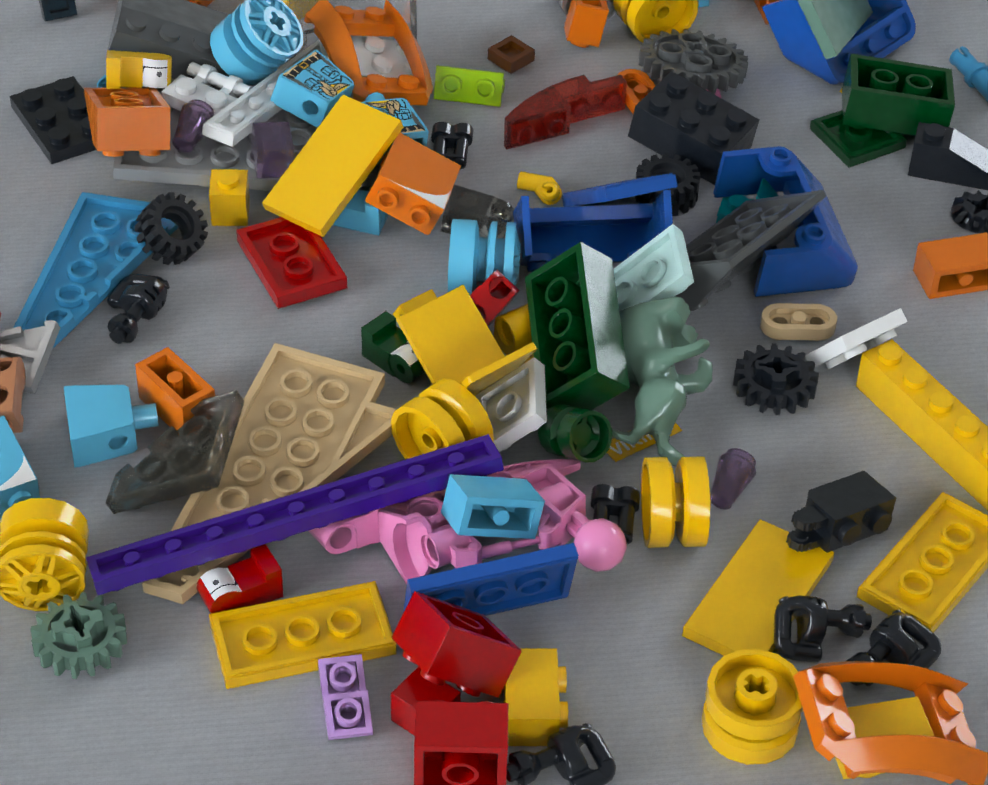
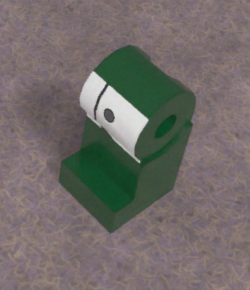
(389, 348)

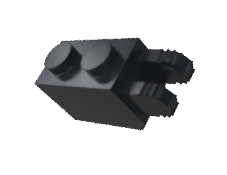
(842, 514)

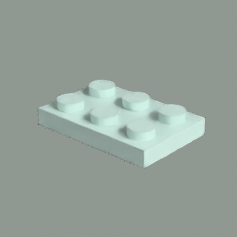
(655, 270)

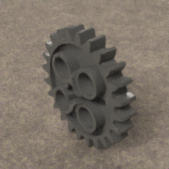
(695, 57)

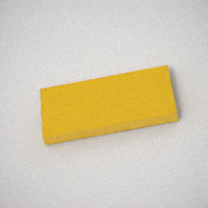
(332, 165)
(931, 563)
(744, 597)
(294, 632)

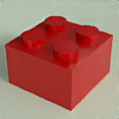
(455, 646)
(460, 743)

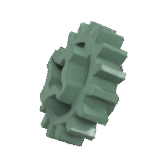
(79, 635)

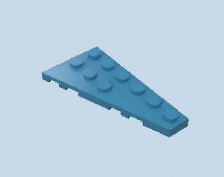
(87, 262)

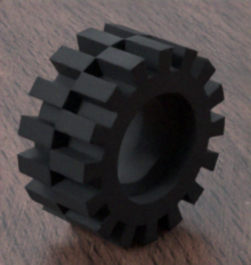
(686, 176)
(159, 240)

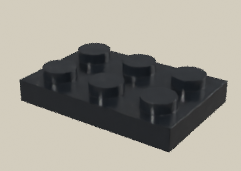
(56, 118)

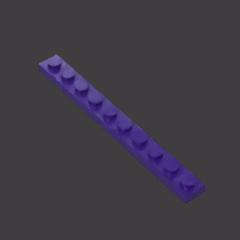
(291, 515)

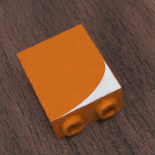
(413, 184)

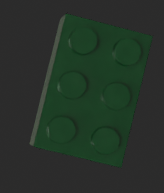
(895, 95)

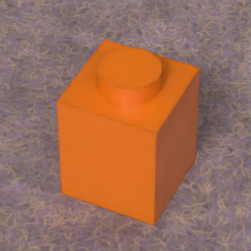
(586, 22)

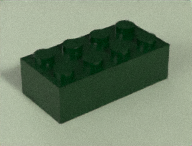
(578, 328)

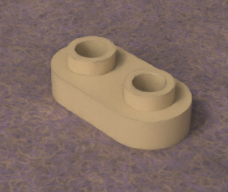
(798, 321)

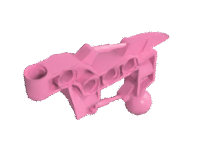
(422, 539)

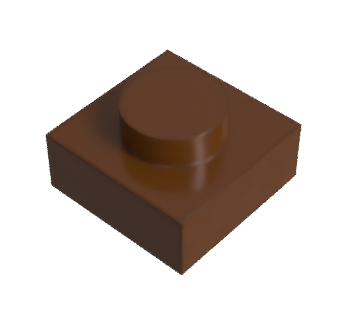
(511, 54)

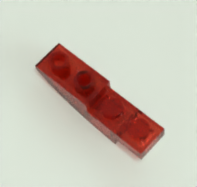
(555, 107)

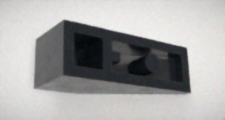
(948, 157)

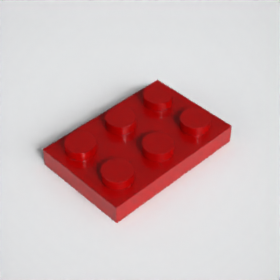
(291, 261)

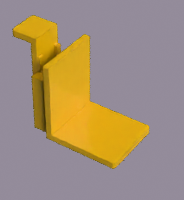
(455, 340)

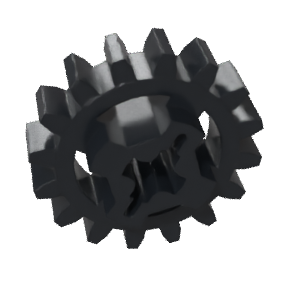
(775, 379)

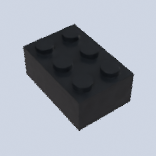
(692, 124)

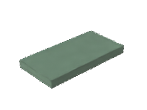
(835, 22)

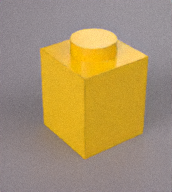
(229, 197)

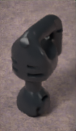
(141, 298)
(812, 622)
(894, 645)
(565, 753)

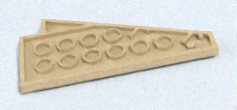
(297, 430)

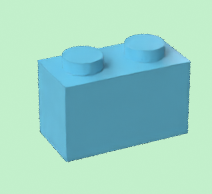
(492, 506)

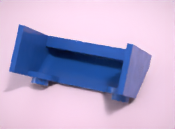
(880, 35)
(606, 228)
(821, 251)

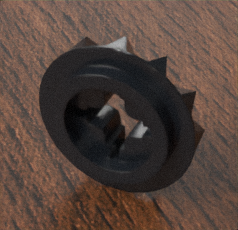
(964, 212)

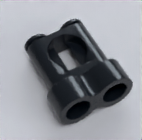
(452, 136)
(616, 501)

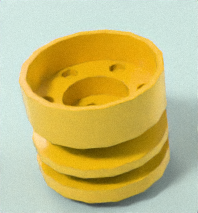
(42, 553)

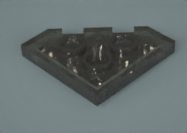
(181, 459)

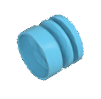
(256, 39)
(477, 257)

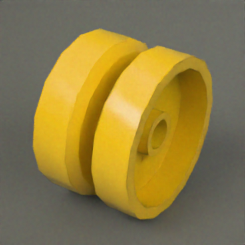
(653, 16)
(439, 418)
(675, 501)
(752, 706)

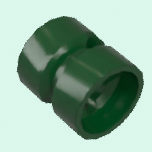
(576, 433)

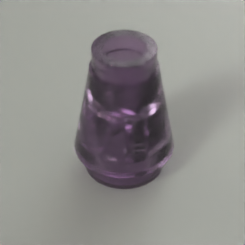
(190, 124)
(732, 476)

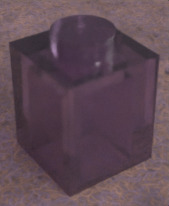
(271, 148)

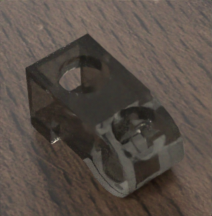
(478, 206)

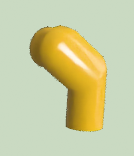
(544, 187)

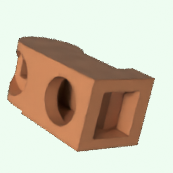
(11, 391)

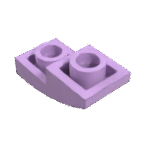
(345, 697)

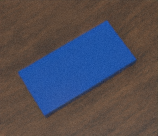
(619, 190)
(503, 582)

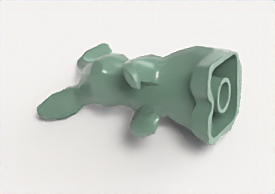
(653, 343)

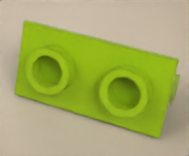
(469, 85)

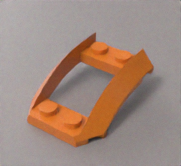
(335, 29)
(943, 757)

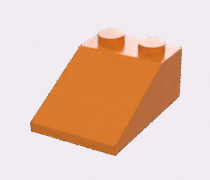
(128, 120)

